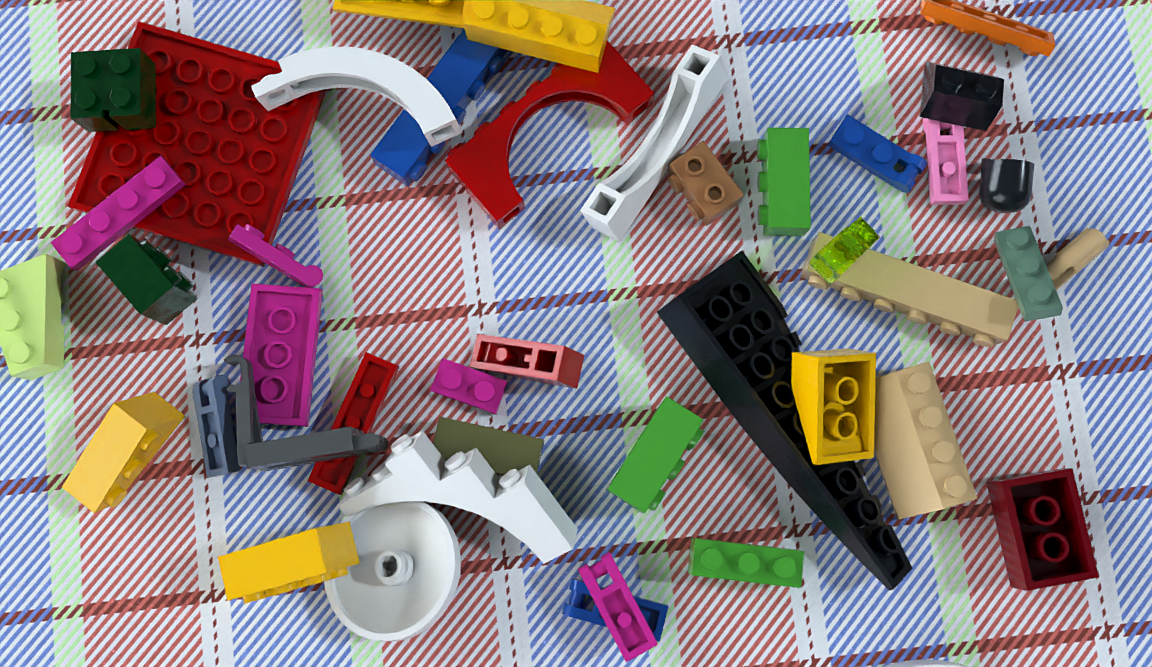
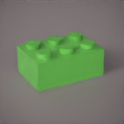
(656, 456)

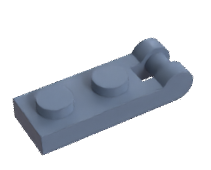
(215, 426)

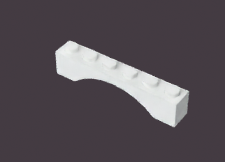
(623, 194)

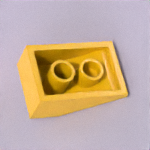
(836, 403)

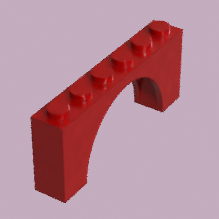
(484, 160)

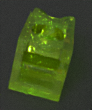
(844, 250)

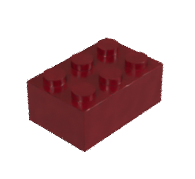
(1042, 529)

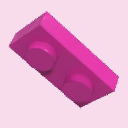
(469, 386)

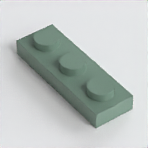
(1027, 274)

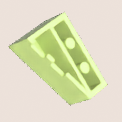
(32, 317)

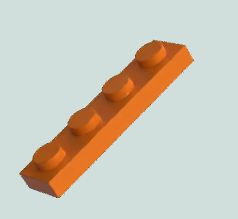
(997, 27)

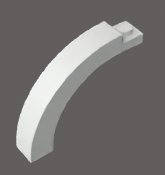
(364, 70)

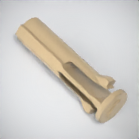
(1076, 256)

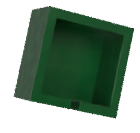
(113, 83)
(147, 279)

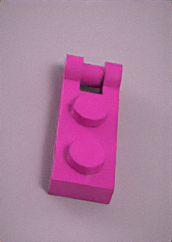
(277, 257)
(618, 608)

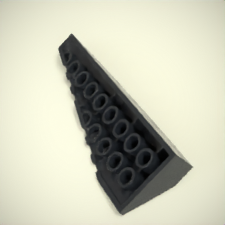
(744, 351)

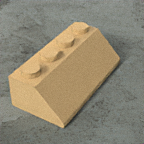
(917, 444)

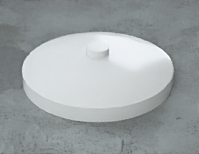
(403, 573)

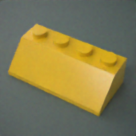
(546, 29)

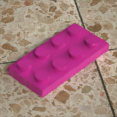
(283, 350)

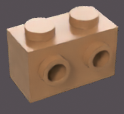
(704, 184)

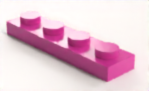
(118, 213)

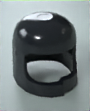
(1006, 184)

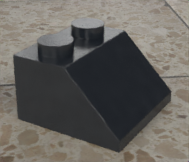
(960, 96)

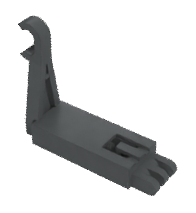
(293, 450)

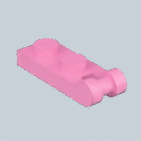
(946, 163)

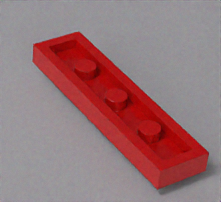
(360, 412)

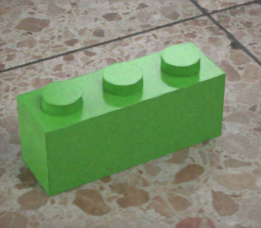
(784, 182)
(746, 562)

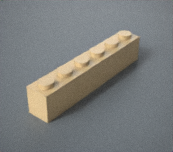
(920, 295)

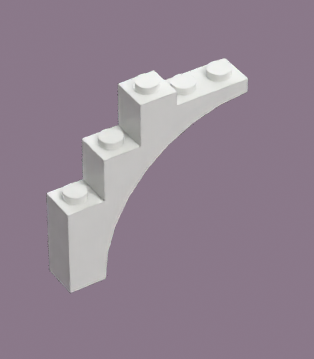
(468, 482)

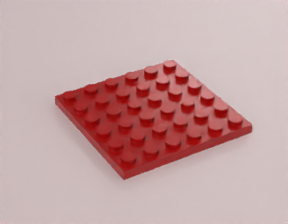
(214, 136)

